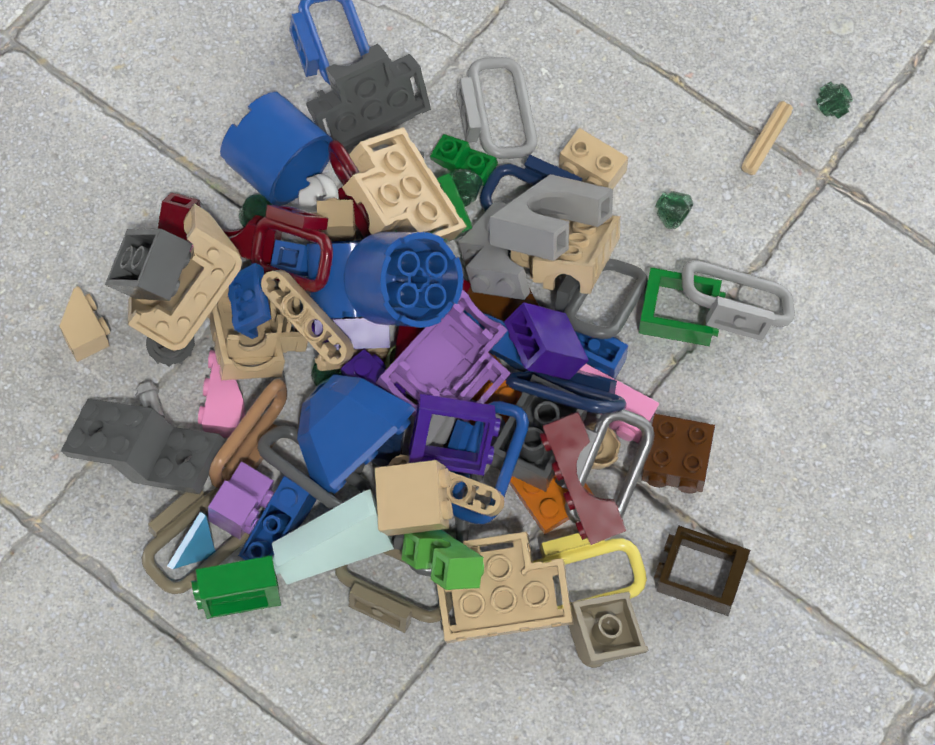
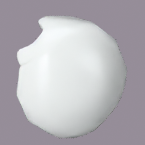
(319, 189)

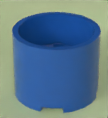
(276, 148)
(381, 282)
(333, 296)

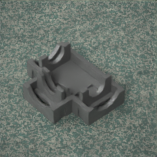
(369, 97)

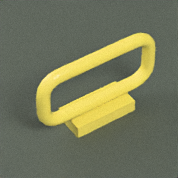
(575, 549)

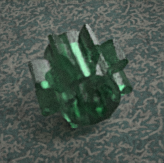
(834, 100)

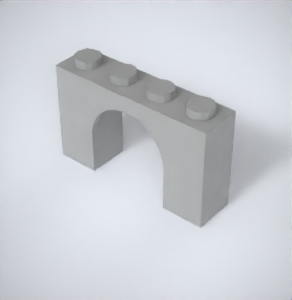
(533, 219)

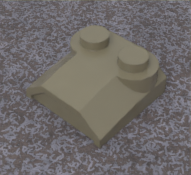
(606, 629)

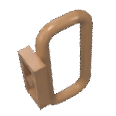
(244, 439)

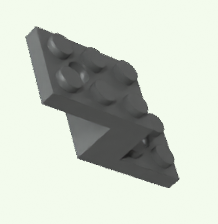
(143, 445)

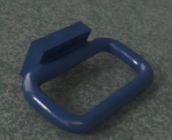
(534, 172)
(594, 392)

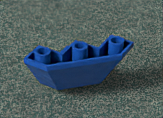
(345, 426)

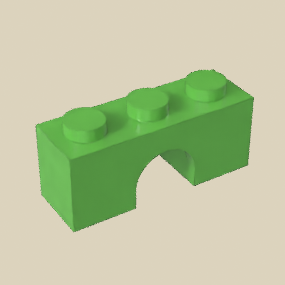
(450, 560)

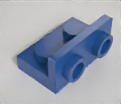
(248, 301)

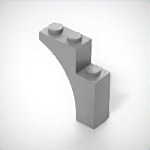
(490, 266)

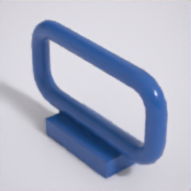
(308, 41)
(466, 438)

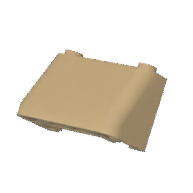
(202, 284)

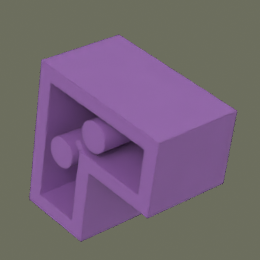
(239, 501)

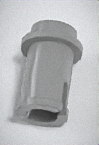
(148, 397)

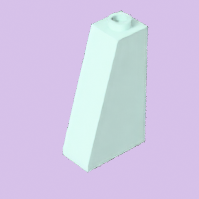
(331, 540)

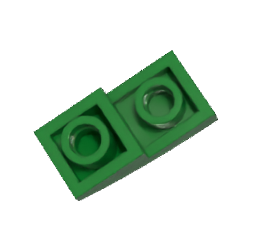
(456, 154)

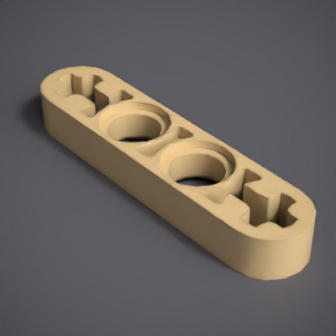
(304, 320)
(484, 490)

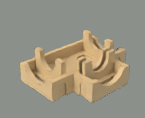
(400, 188)
(585, 260)
(236, 350)
(511, 594)

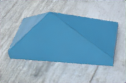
(196, 544)

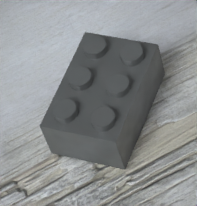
(149, 264)
(533, 463)

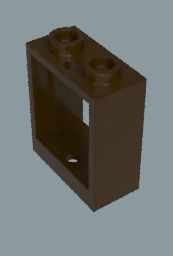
(711, 546)

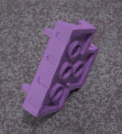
(449, 358)

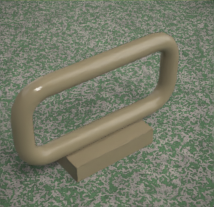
(169, 525)
(384, 605)

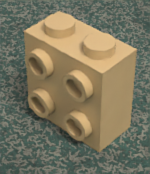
(413, 498)

